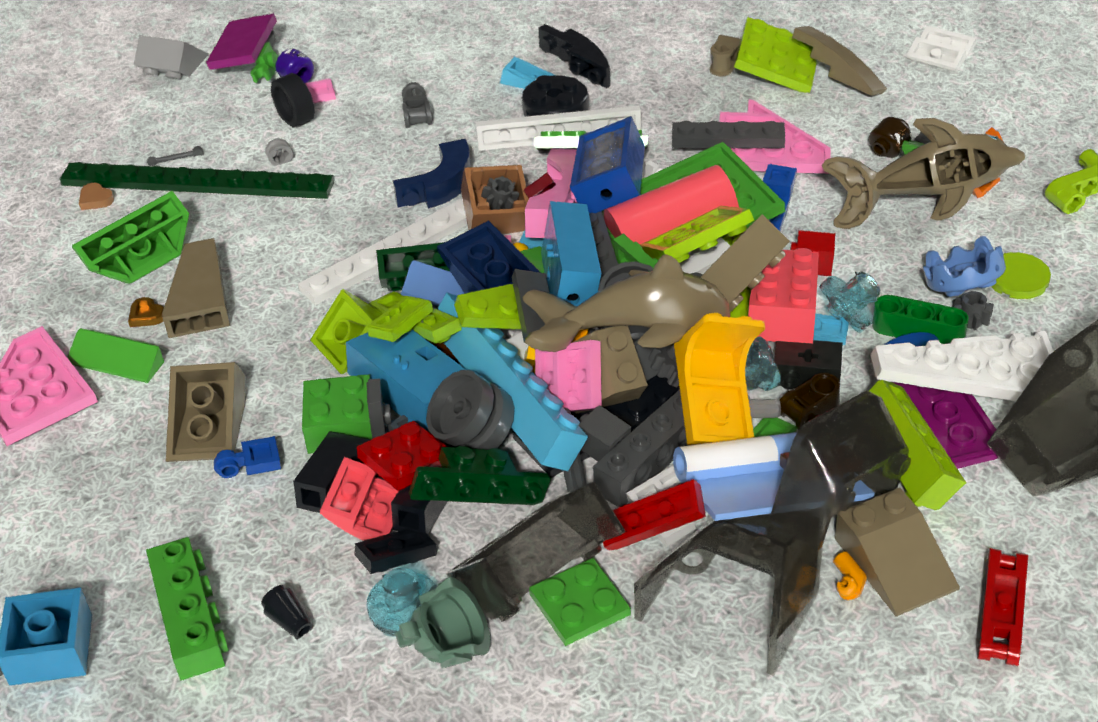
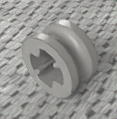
(275, 145)

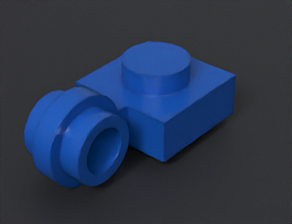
(257, 457)

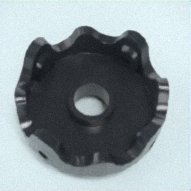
(554, 96)

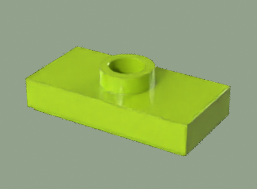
(399, 318)

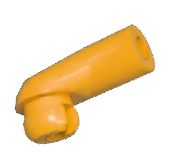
(853, 576)

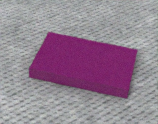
(241, 41)

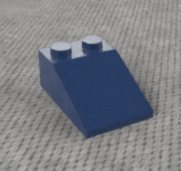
(482, 258)

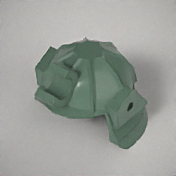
(447, 625)

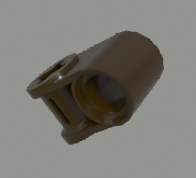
(811, 398)

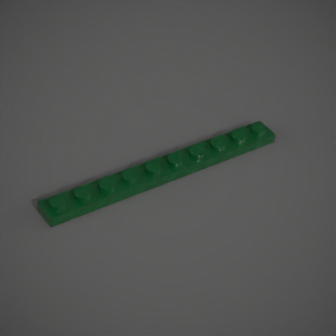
(199, 180)

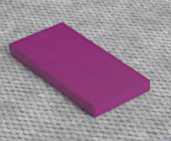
(956, 423)

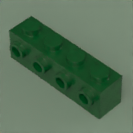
(395, 263)

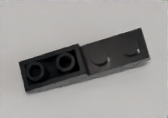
(580, 52)

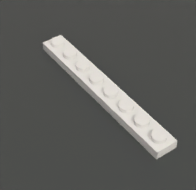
(365, 264)

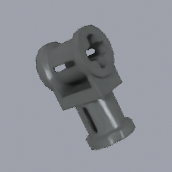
(415, 107)

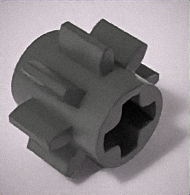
(500, 193)
(976, 307)

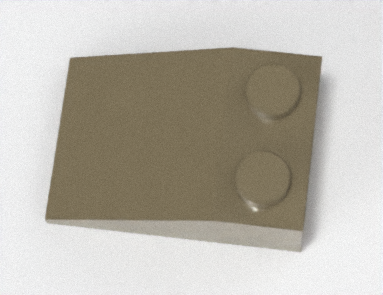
(204, 410)
(896, 551)

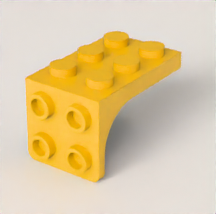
(713, 378)

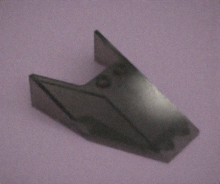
(1053, 425)
(757, 545)

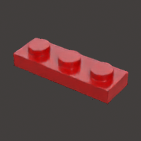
(658, 514)

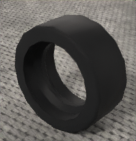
(292, 100)

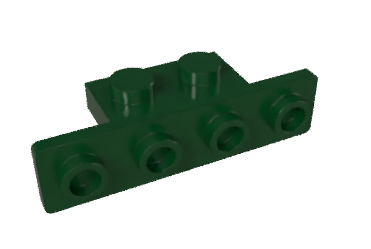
(478, 478)

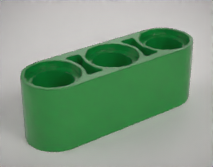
(902, 316)

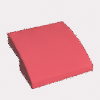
(359, 501)

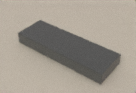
(522, 283)

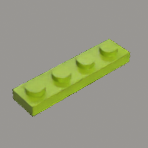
(434, 327)

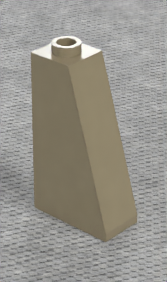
(197, 292)

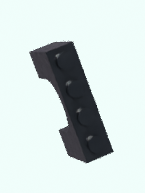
(319, 473)

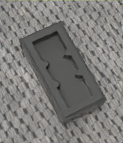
(378, 412)

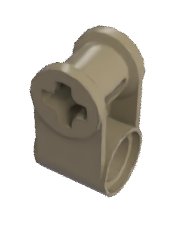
(724, 55)

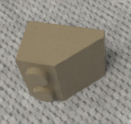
(620, 366)

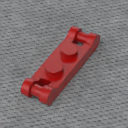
(1003, 606)

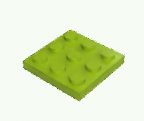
(775, 56)
(699, 233)

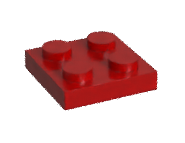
(400, 452)

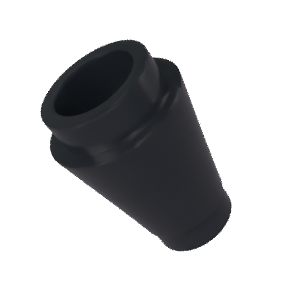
(285, 610)

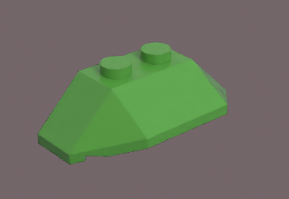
(137, 241)

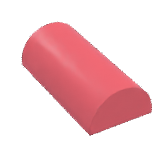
(671, 205)

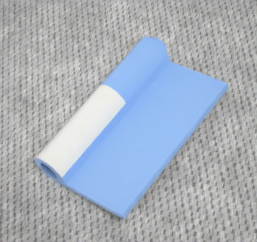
(740, 474)

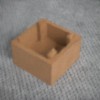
(478, 210)

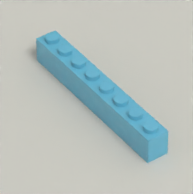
(538, 415)

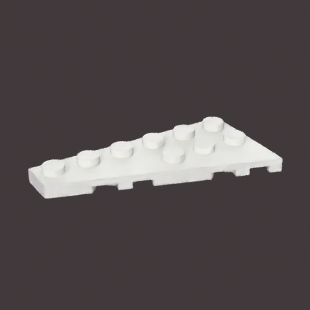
(966, 365)

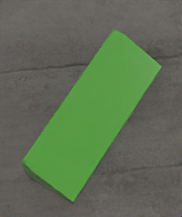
(115, 355)

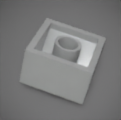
(168, 57)

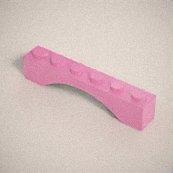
(560, 168)

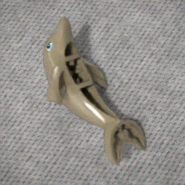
(946, 167)
(657, 299)

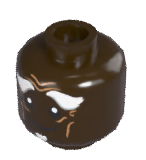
(889, 136)

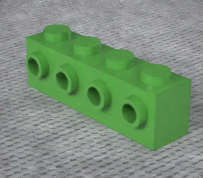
(185, 608)

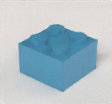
(45, 636)

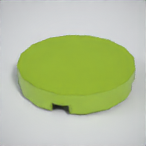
(1024, 276)

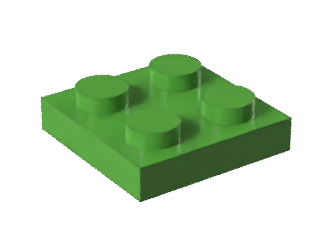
(579, 601)

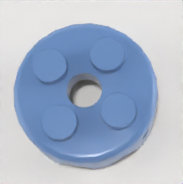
(965, 268)

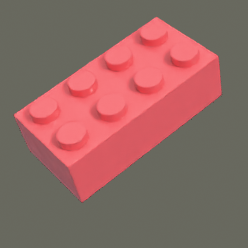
(787, 298)

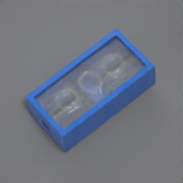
(608, 166)

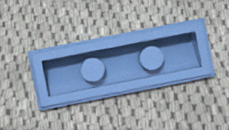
(429, 283)

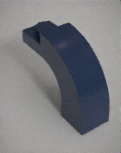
(439, 184)

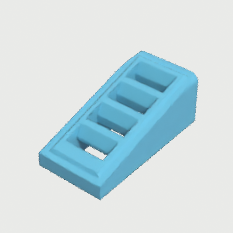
(521, 73)

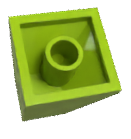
(343, 322)

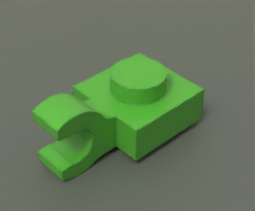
(265, 64)

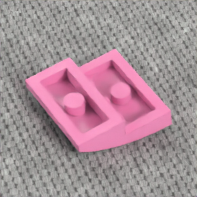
(573, 374)

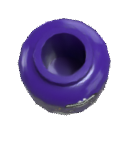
(295, 62)

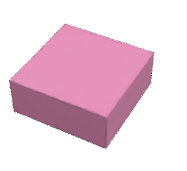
(321, 90)

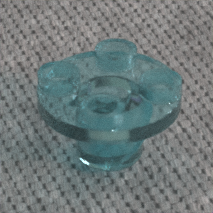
(851, 298)
(396, 598)

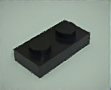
(394, 550)

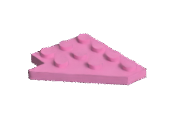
(800, 148)
(38, 386)

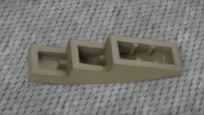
(844, 63)

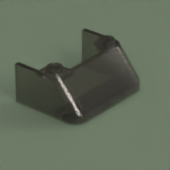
(827, 460)
(537, 548)

